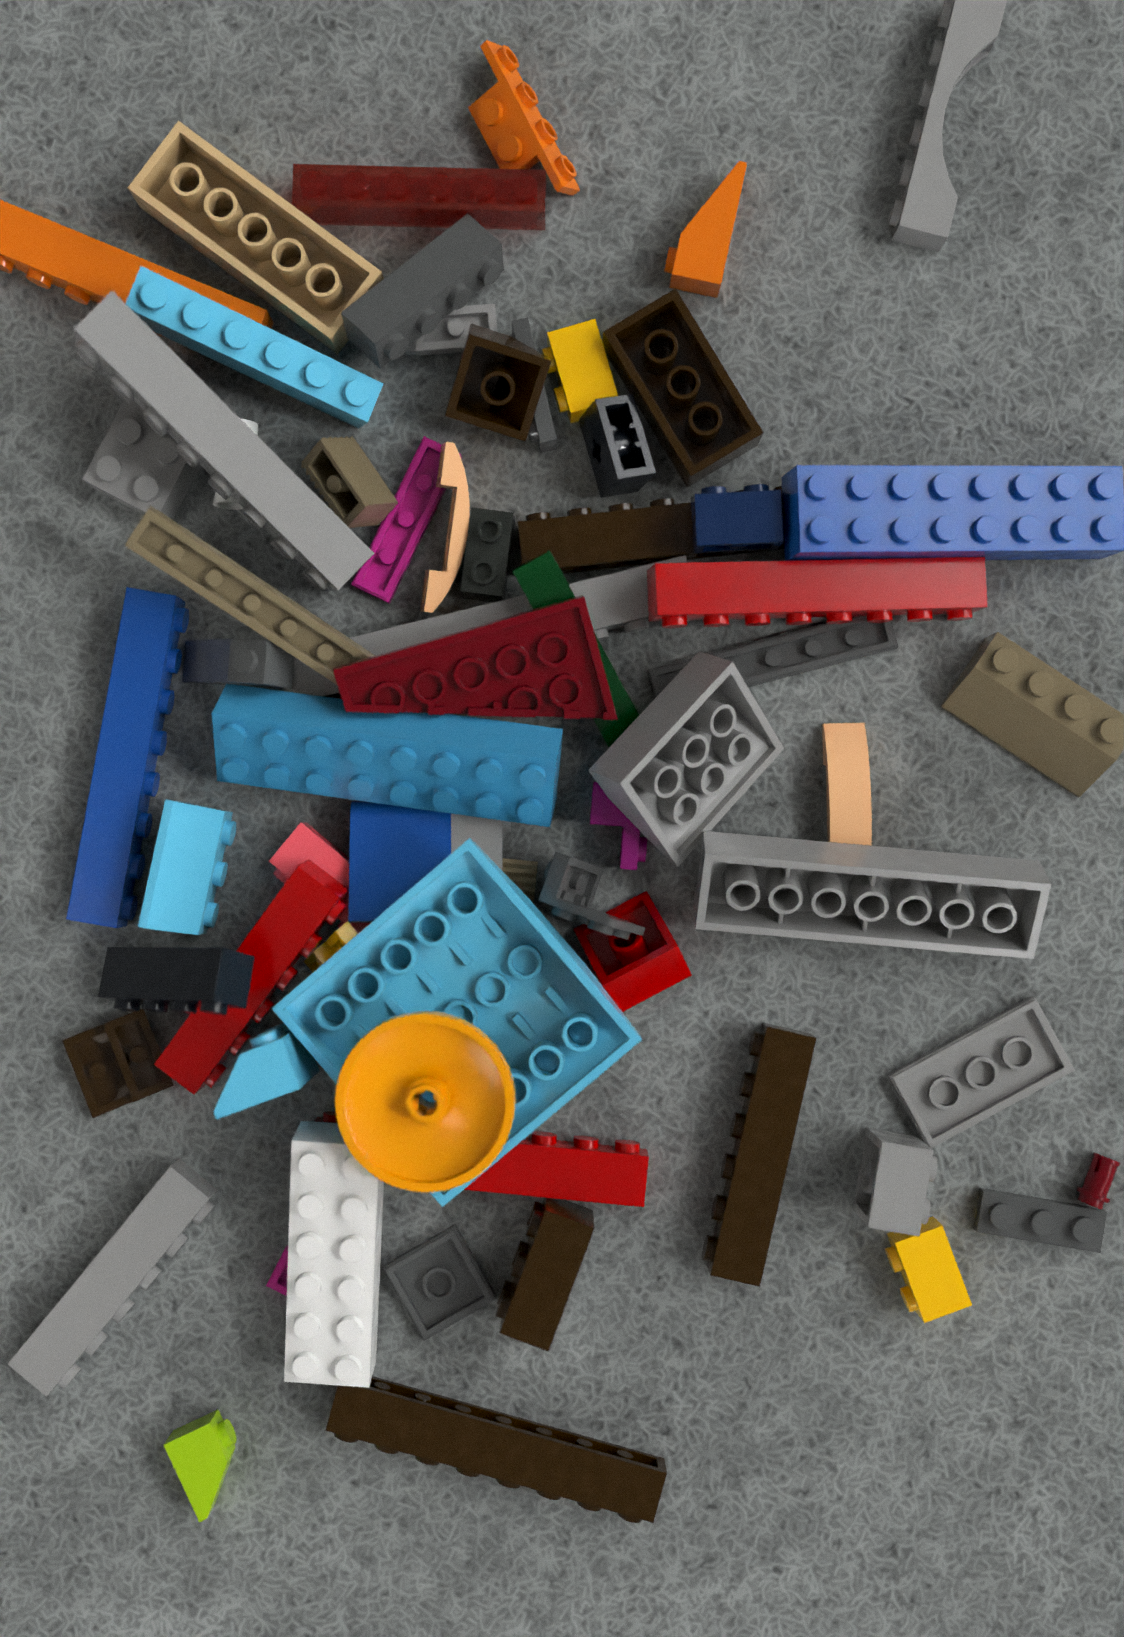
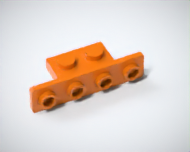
(514, 125)

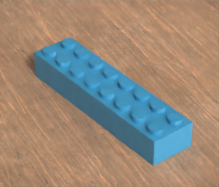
(387, 757)

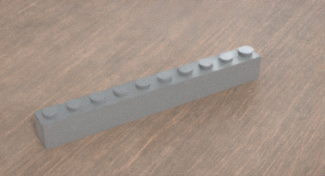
(611, 600)

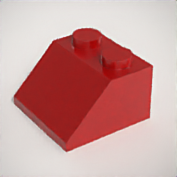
(636, 966)

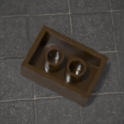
(544, 1271)

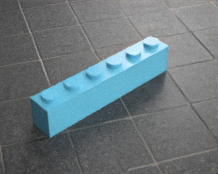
(252, 348)

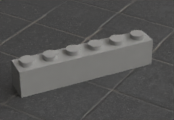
(112, 1277)

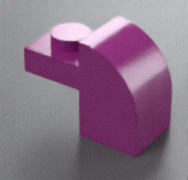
(605, 813)

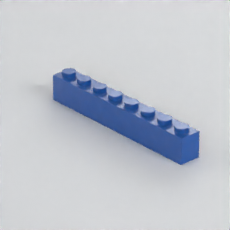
(127, 758)

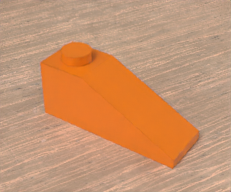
(704, 243)

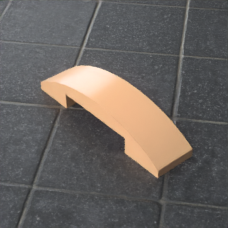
(450, 476)
(847, 783)

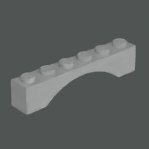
(928, 197)

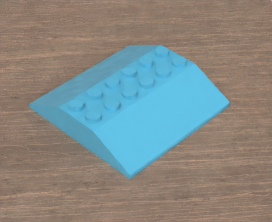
(478, 952)

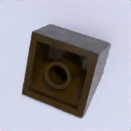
(497, 383)

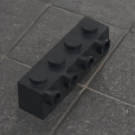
(176, 978)

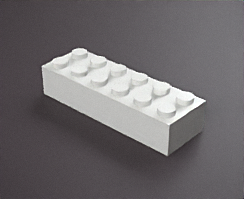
(331, 1261)

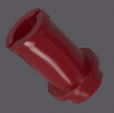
(1098, 1181)

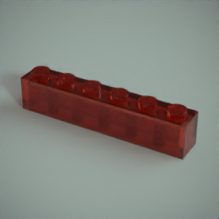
(420, 196)

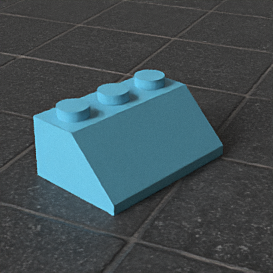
(187, 868)
(266, 1070)

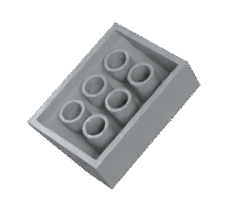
(688, 756)

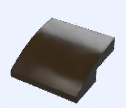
(117, 1063)

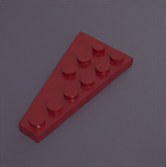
(509, 667)

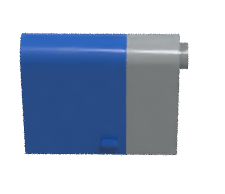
(401, 845)

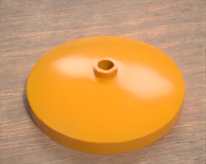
(419, 1141)

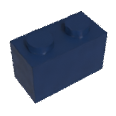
(736, 519)

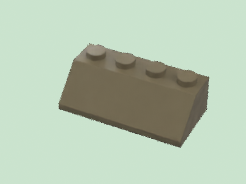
(1037, 714)

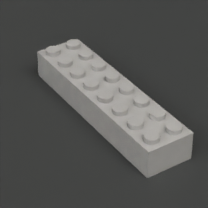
(220, 442)
(870, 895)

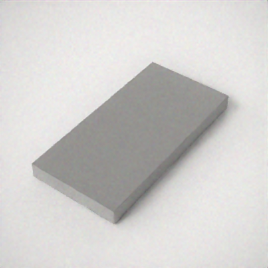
(980, 1072)

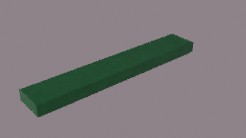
(544, 585)

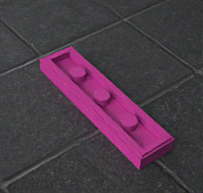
(403, 526)

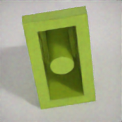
(201, 1459)

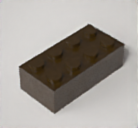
(681, 388)

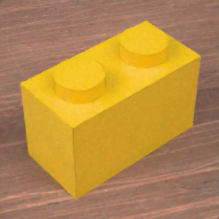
(580, 367)
(929, 1272)

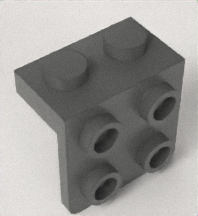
(571, 889)

